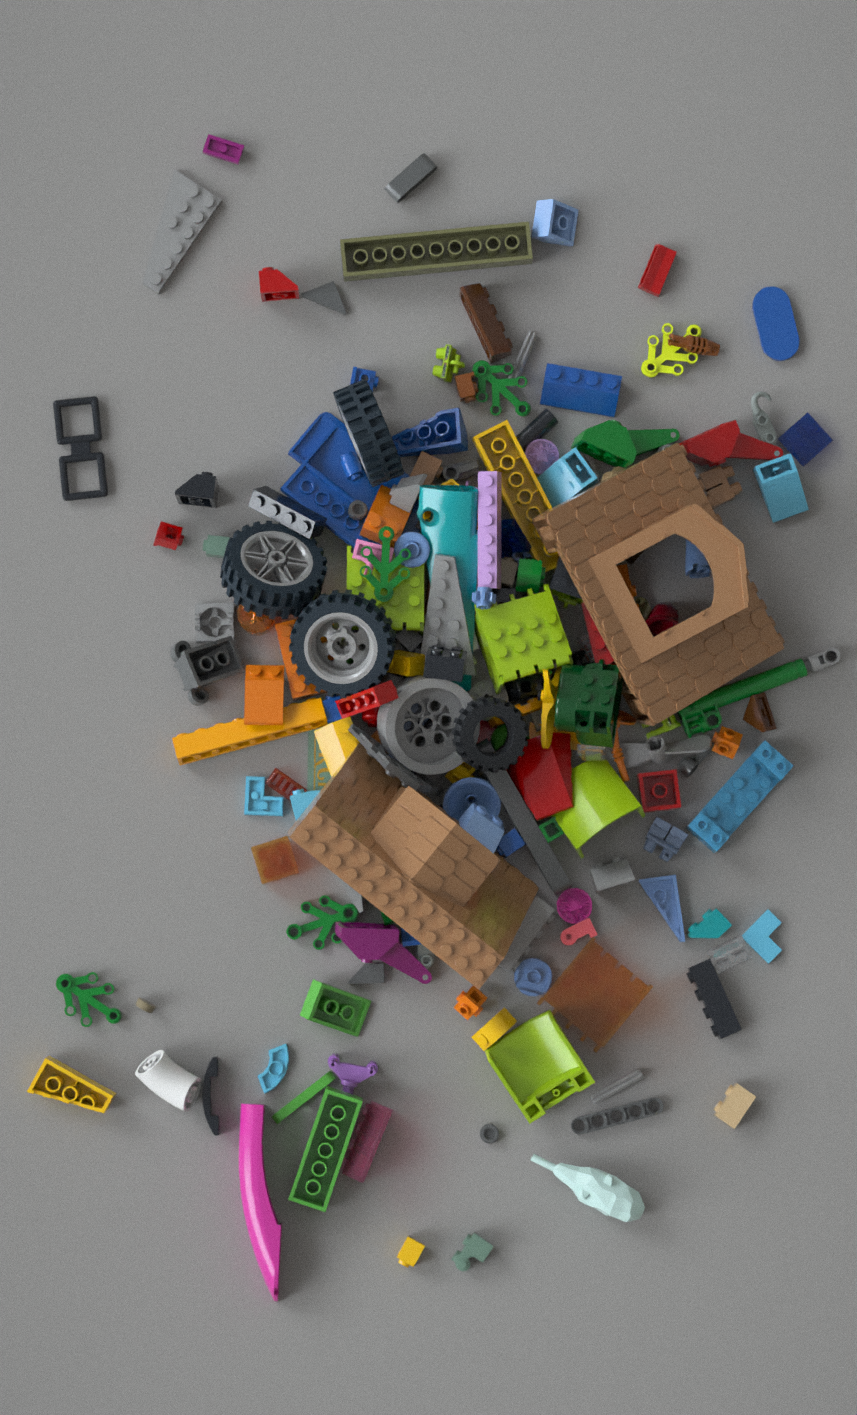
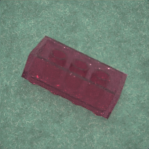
(367, 1141)

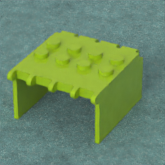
(407, 598)
(521, 636)

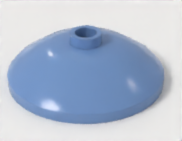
(457, 802)

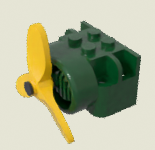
(582, 702)

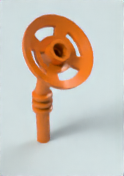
(623, 719)

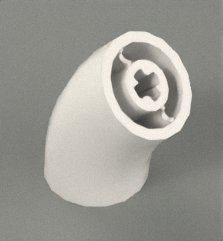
(169, 1080)

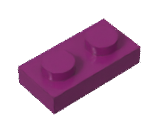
(223, 149)

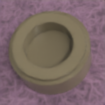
(145, 1005)

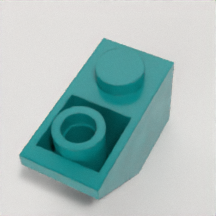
(711, 926)

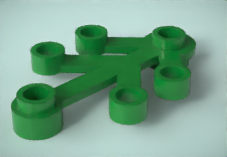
(498, 386)
(384, 567)
(326, 920)
(85, 997)

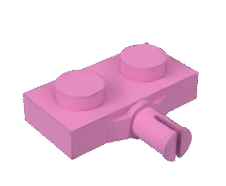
(376, 550)

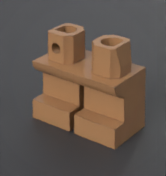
(724, 492)

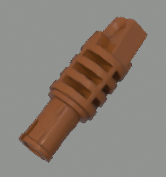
(695, 344)

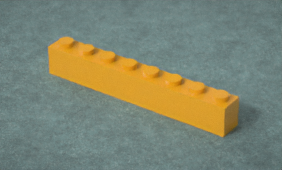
(235, 735)

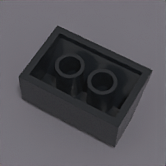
(199, 491)

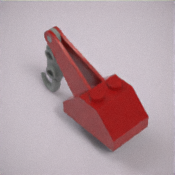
(727, 441)

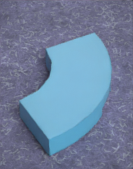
(276, 1068)

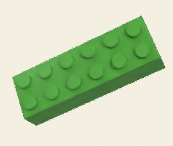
(325, 1148)

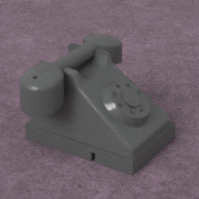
(205, 665)

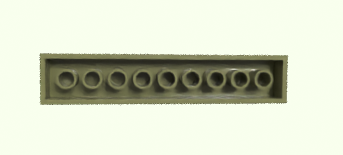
(436, 251)

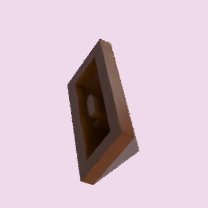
(759, 713)

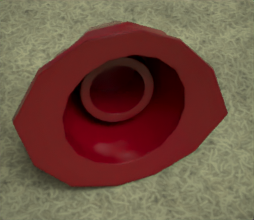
(662, 618)

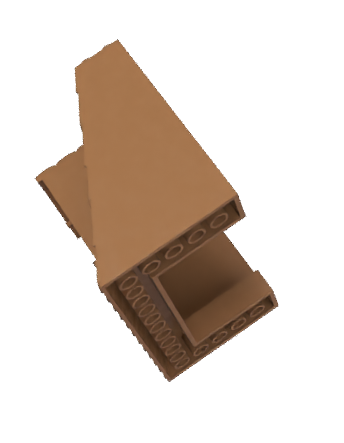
(627, 517)
(416, 866)

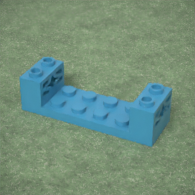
(739, 796)

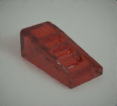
(271, 778)

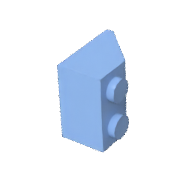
(554, 222)
(482, 826)

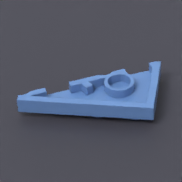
(665, 897)

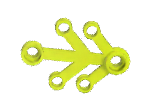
(668, 353)

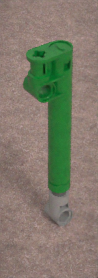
(699, 711)

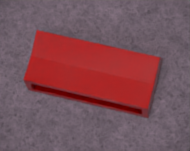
(657, 270)

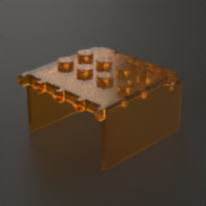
(595, 994)

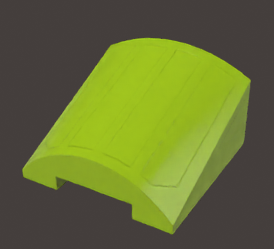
(597, 802)
(538, 1065)

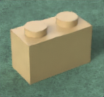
(734, 1105)

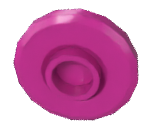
(574, 905)

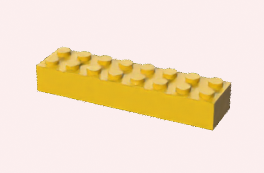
(519, 485)

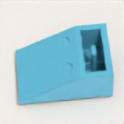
(567, 478)
(781, 487)

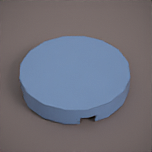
(533, 977)

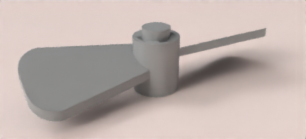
(656, 750)

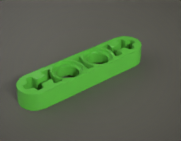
(303, 1097)

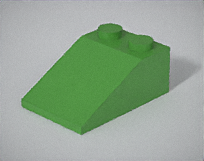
(335, 1008)

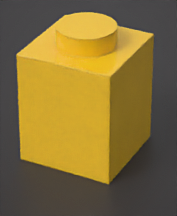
(410, 1252)

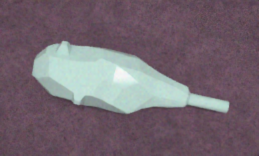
(598, 1189)

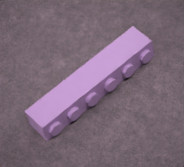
(489, 529)

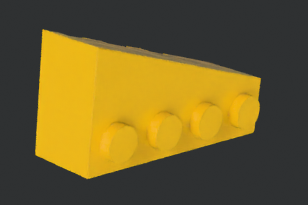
(70, 1086)

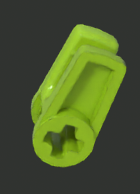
(665, 728)

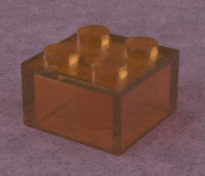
(275, 860)

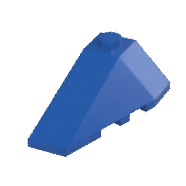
(438, 435)

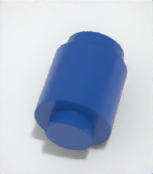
(352, 466)

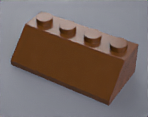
(485, 322)

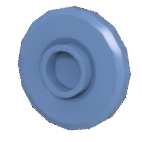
(418, 547)

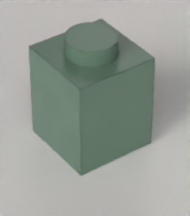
(215, 546)

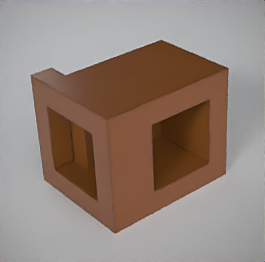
(465, 387)

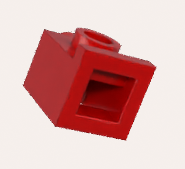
(168, 530)

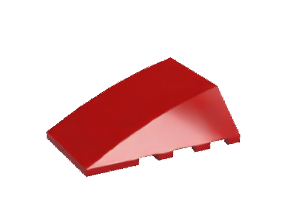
(545, 776)

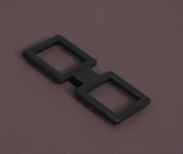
(80, 448)

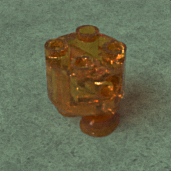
(253, 624)

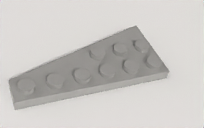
(182, 220)
(445, 611)

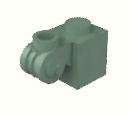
(474, 1247)

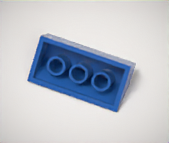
(580, 390)

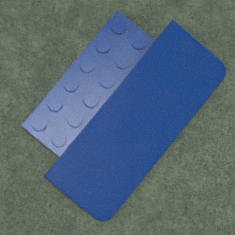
(323, 484)

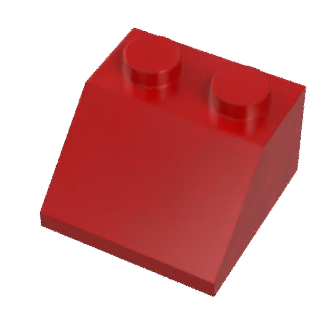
(276, 286)

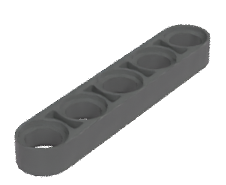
(607, 1115)

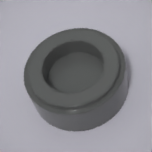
(357, 510)
(489, 1133)

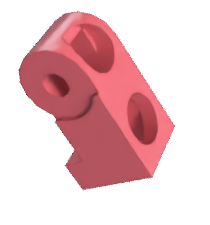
(571, 934)

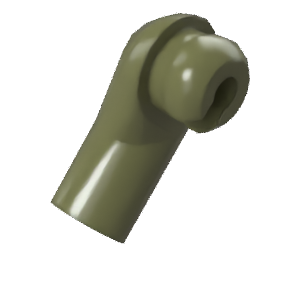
(644, 607)

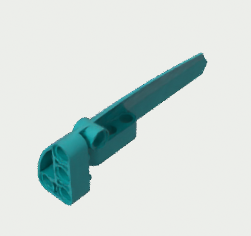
(453, 532)

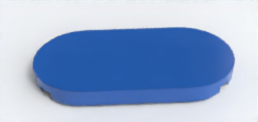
(775, 323)

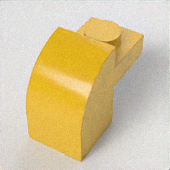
(494, 1029)

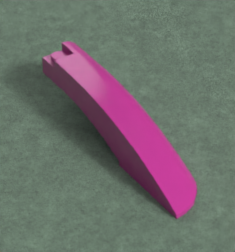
(258, 1210)

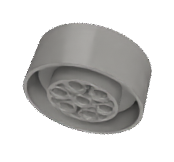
(428, 756)

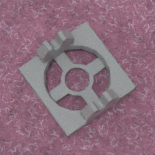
(201, 608)

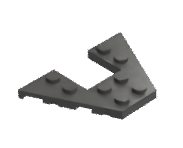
(393, 768)

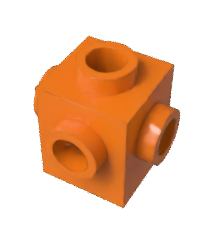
(726, 742)
(470, 1002)

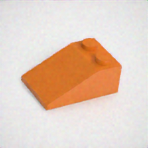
(382, 515)
(264, 694)

